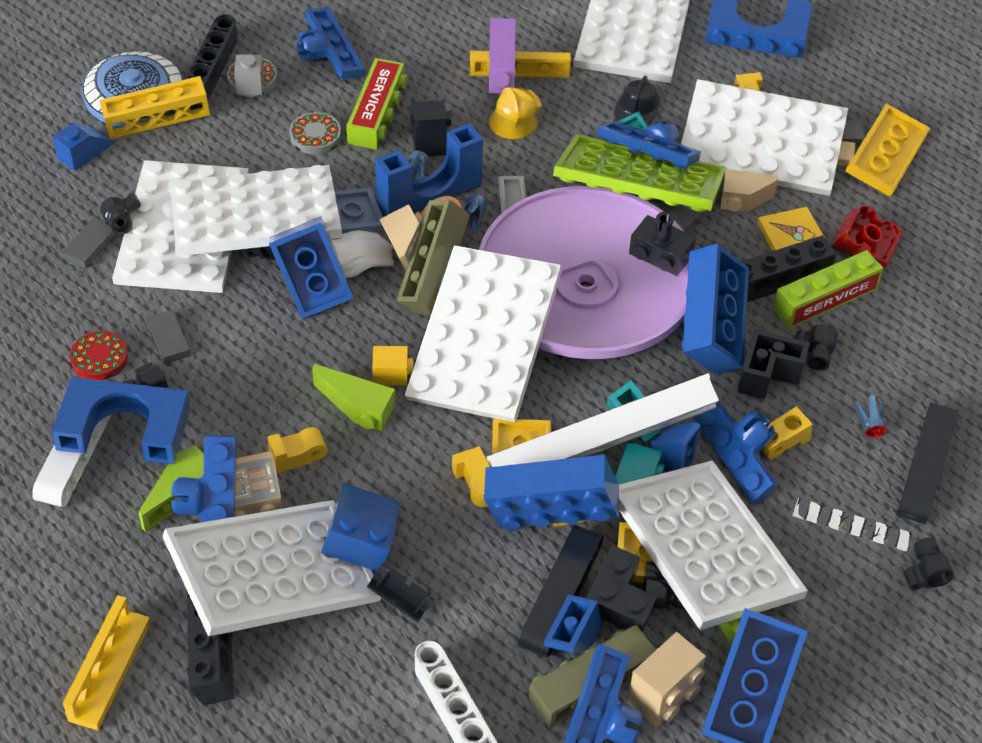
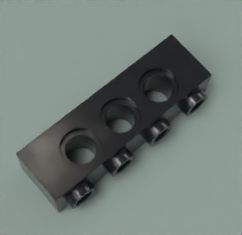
(787, 265)
(208, 661)

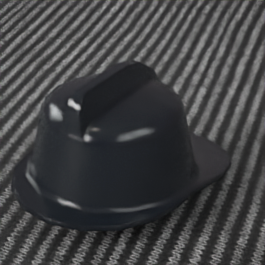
(638, 96)

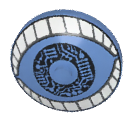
(127, 74)

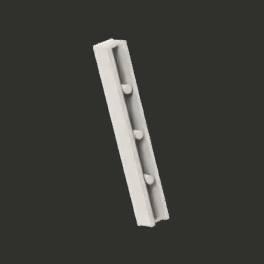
(615, 425)

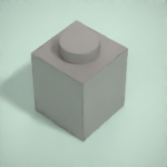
(249, 74)

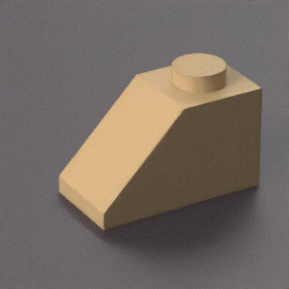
(746, 190)

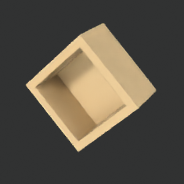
(667, 680)

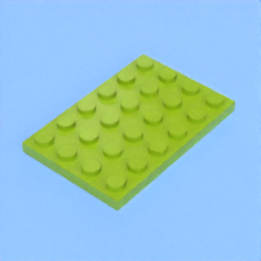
(637, 173)

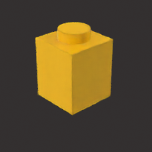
(391, 365)

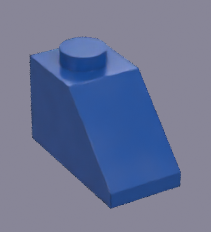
(79, 144)
(677, 445)
(575, 625)

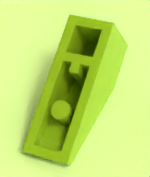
(358, 398)
(158, 503)

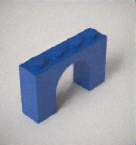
(783, 38)
(457, 173)
(92, 400)

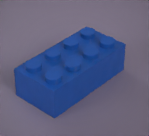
(716, 309)
(552, 492)
(754, 680)

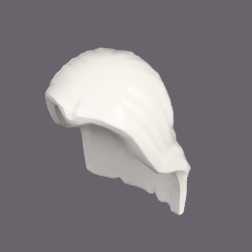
(361, 251)

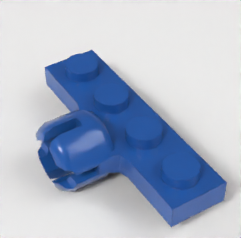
(329, 42)
(655, 140)
(740, 448)
(213, 493)
(598, 710)

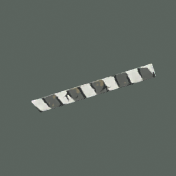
(852, 524)

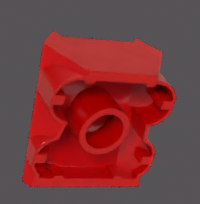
(865, 232)

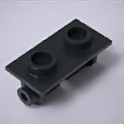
(407, 598)

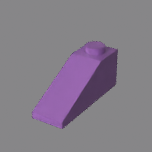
(501, 55)

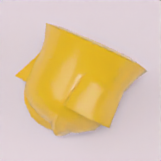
(515, 113)

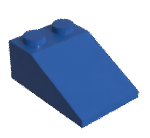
(311, 267)
(361, 527)

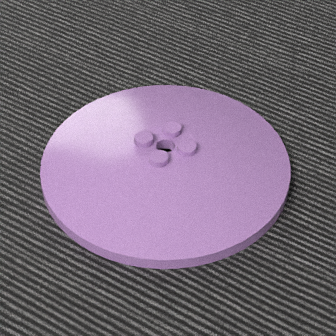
(590, 238)

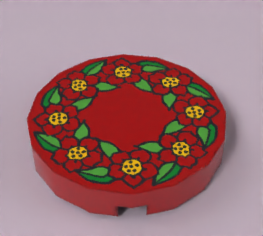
(99, 355)

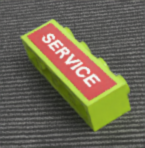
(376, 104)
(827, 289)

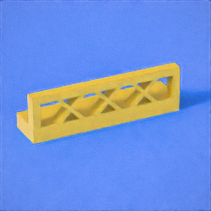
(526, 64)
(154, 103)
(105, 665)

